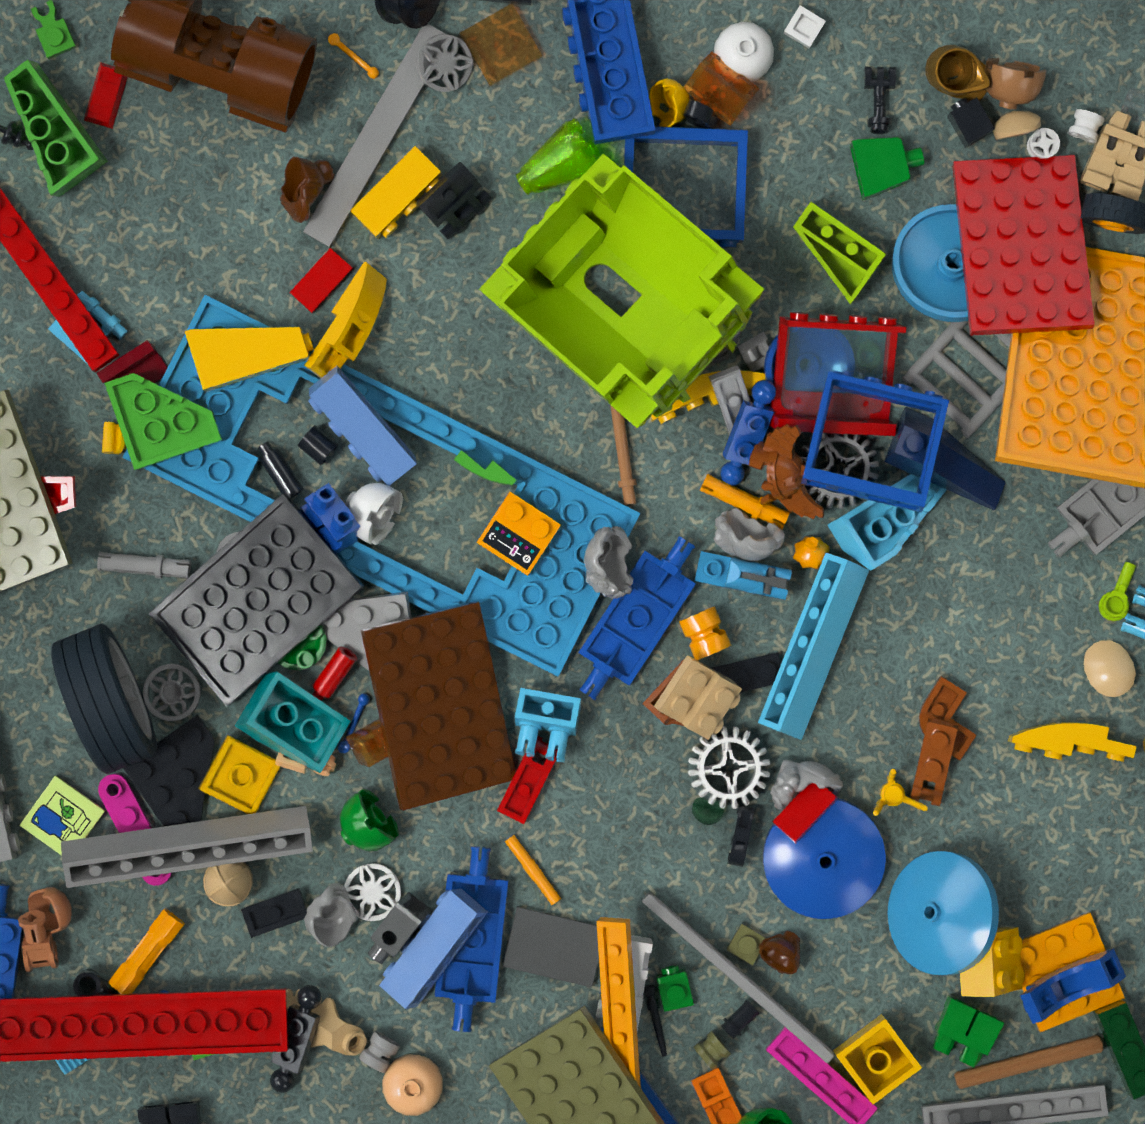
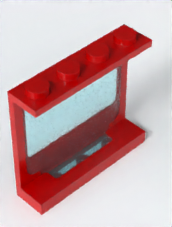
(823, 344)

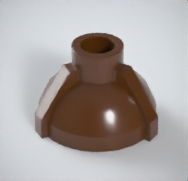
(782, 952)

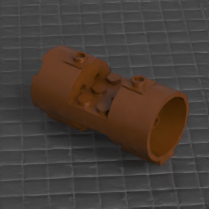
(256, 66)

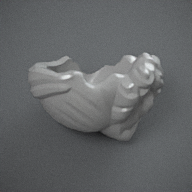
(746, 537)
(606, 562)
(797, 776)

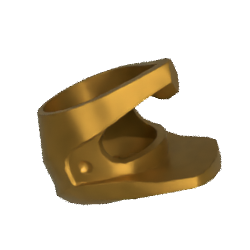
(946, 63)

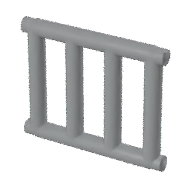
(935, 354)

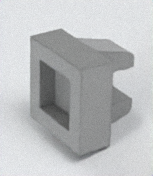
(755, 351)

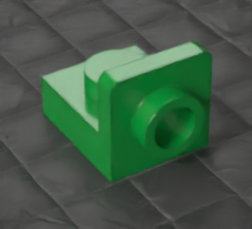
(674, 988)

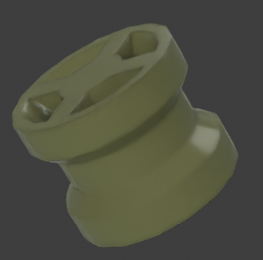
(712, 1050)

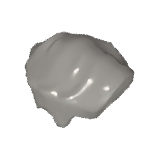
(330, 916)

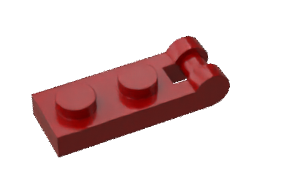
(526, 785)

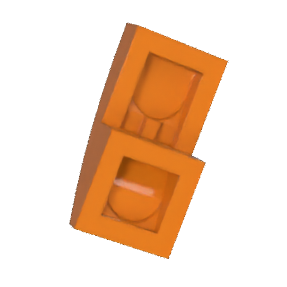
(716, 1098)

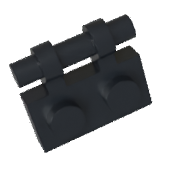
(449, 195)

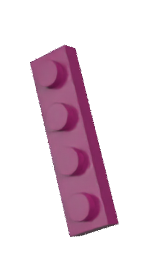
(821, 1078)

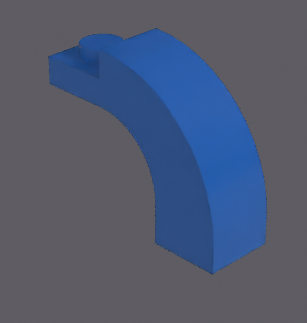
(1071, 983)

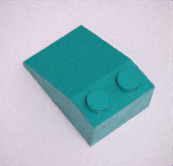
(292, 722)

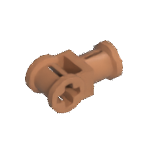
(37, 944)

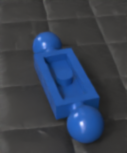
(748, 431)

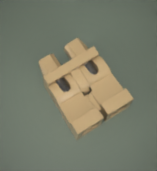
(1101, 167)

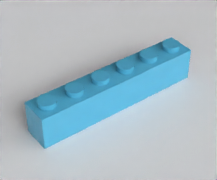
(813, 646)

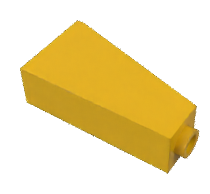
(244, 353)

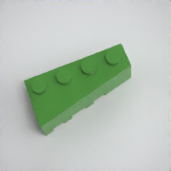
(58, 138)

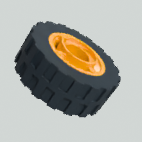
(1114, 213)

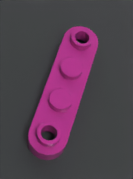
(127, 813)

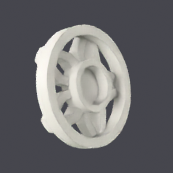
(373, 891)

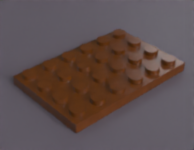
(439, 705)

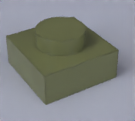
(745, 944)

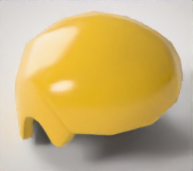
(673, 96)

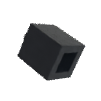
(970, 121)

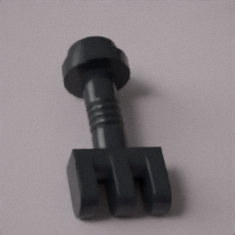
(879, 123)

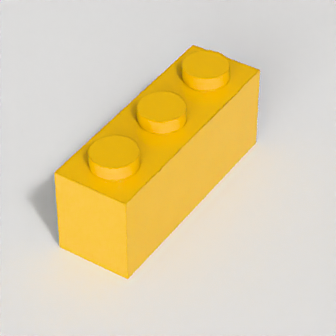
(396, 193)

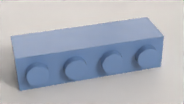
(361, 426)
(432, 948)

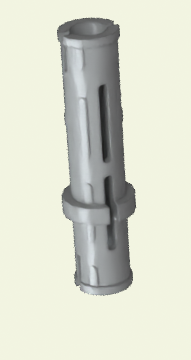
(136, 564)

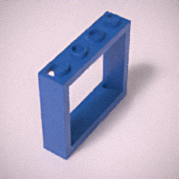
(700, 136)
(899, 394)

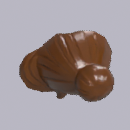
(303, 185)

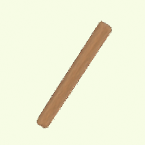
(1028, 1062)

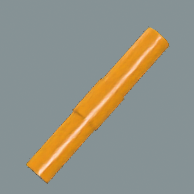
(533, 870)

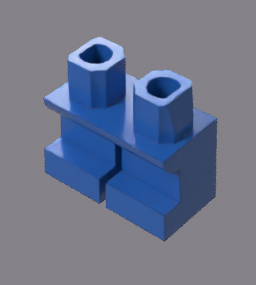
(331, 518)

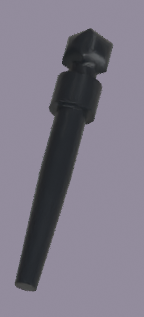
(653, 1005)

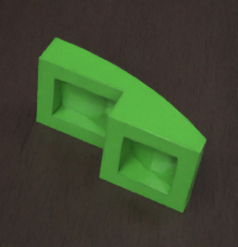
(492, 473)

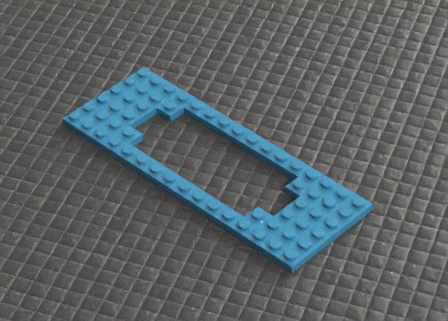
(524, 614)

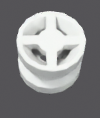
(1086, 125)
(1048, 138)

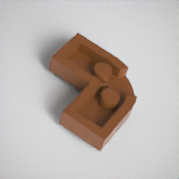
(941, 705)

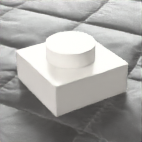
(804, 27)

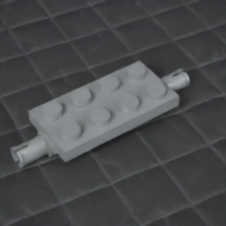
(1098, 515)

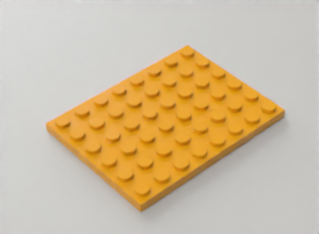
(1080, 394)

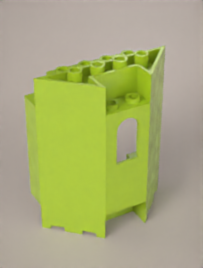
(687, 285)

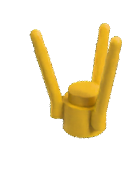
(894, 794)

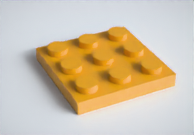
(1060, 947)

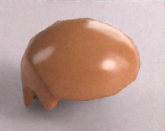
(41, 901)

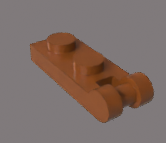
(934, 760)

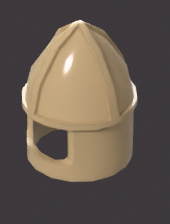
(228, 883)

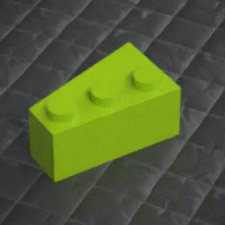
(840, 250)

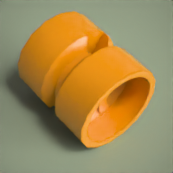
(705, 633)

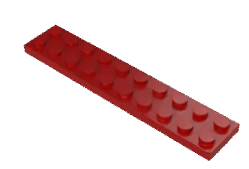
(143, 1025)

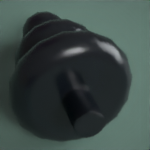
(18, 137)

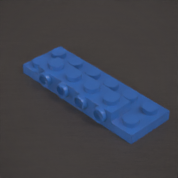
(609, 69)

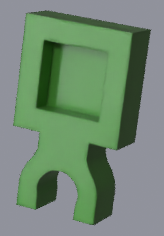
(54, 34)

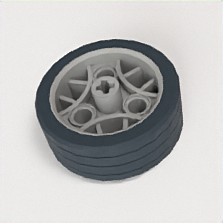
(103, 699)

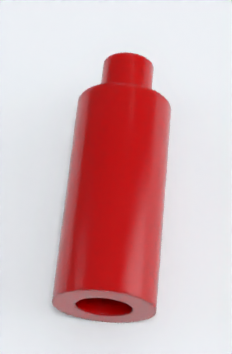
(334, 673)

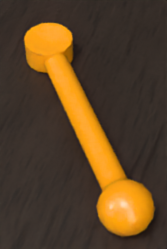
(334, 40)

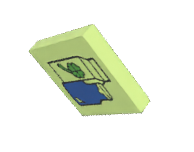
(61, 815)

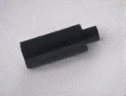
(280, 471)

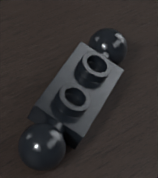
(301, 1031)

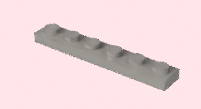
(1023, 1108)

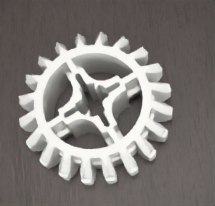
(754, 764)

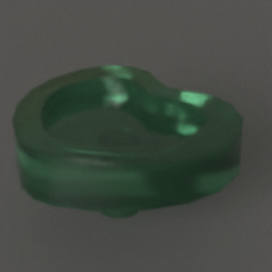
(705, 812)

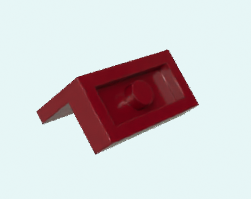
(141, 361)

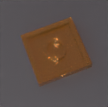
(501, 44)

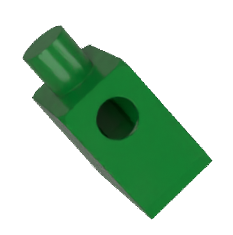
(883, 164)

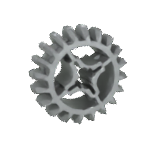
(862, 457)

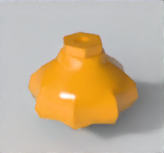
(810, 552)

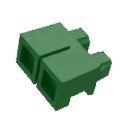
(967, 1026)

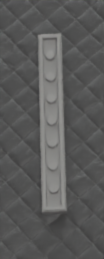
(371, 143)
(738, 977)

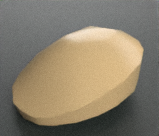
(1016, 124)
(1109, 668)

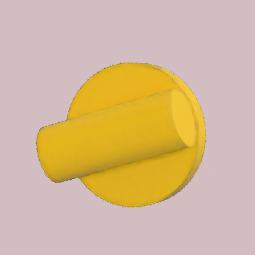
(112, 439)

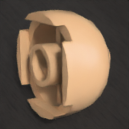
(412, 1085)

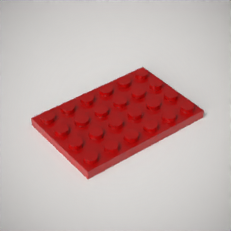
(1022, 245)

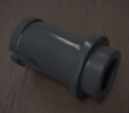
(739, 1019)

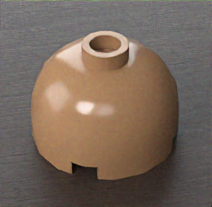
(1014, 82)

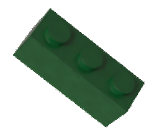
(1124, 1045)

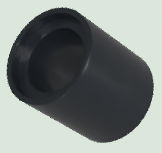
(317, 445)

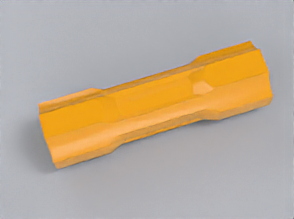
(147, 951)

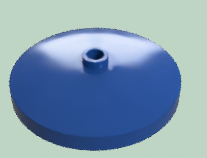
(837, 887)

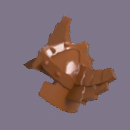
(784, 472)

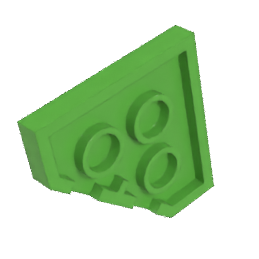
(158, 422)

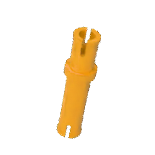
(744, 501)

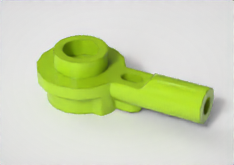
(1115, 604)

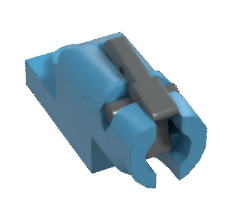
(742, 575)

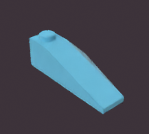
(878, 530)

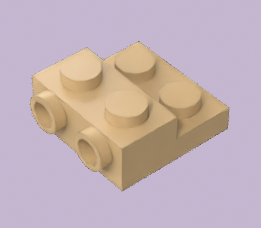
(699, 697)

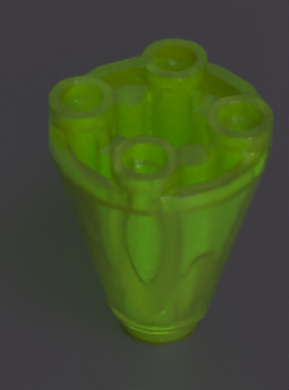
(558, 160)

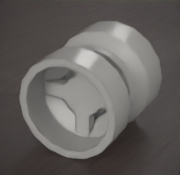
(379, 1052)

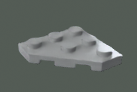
(363, 613)

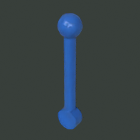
(363, 700)

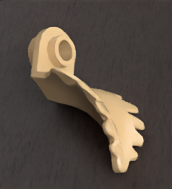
(332, 1030)

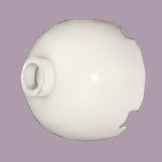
(746, 49)
(373, 509)

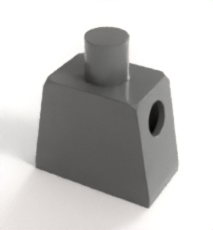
(402, 921)

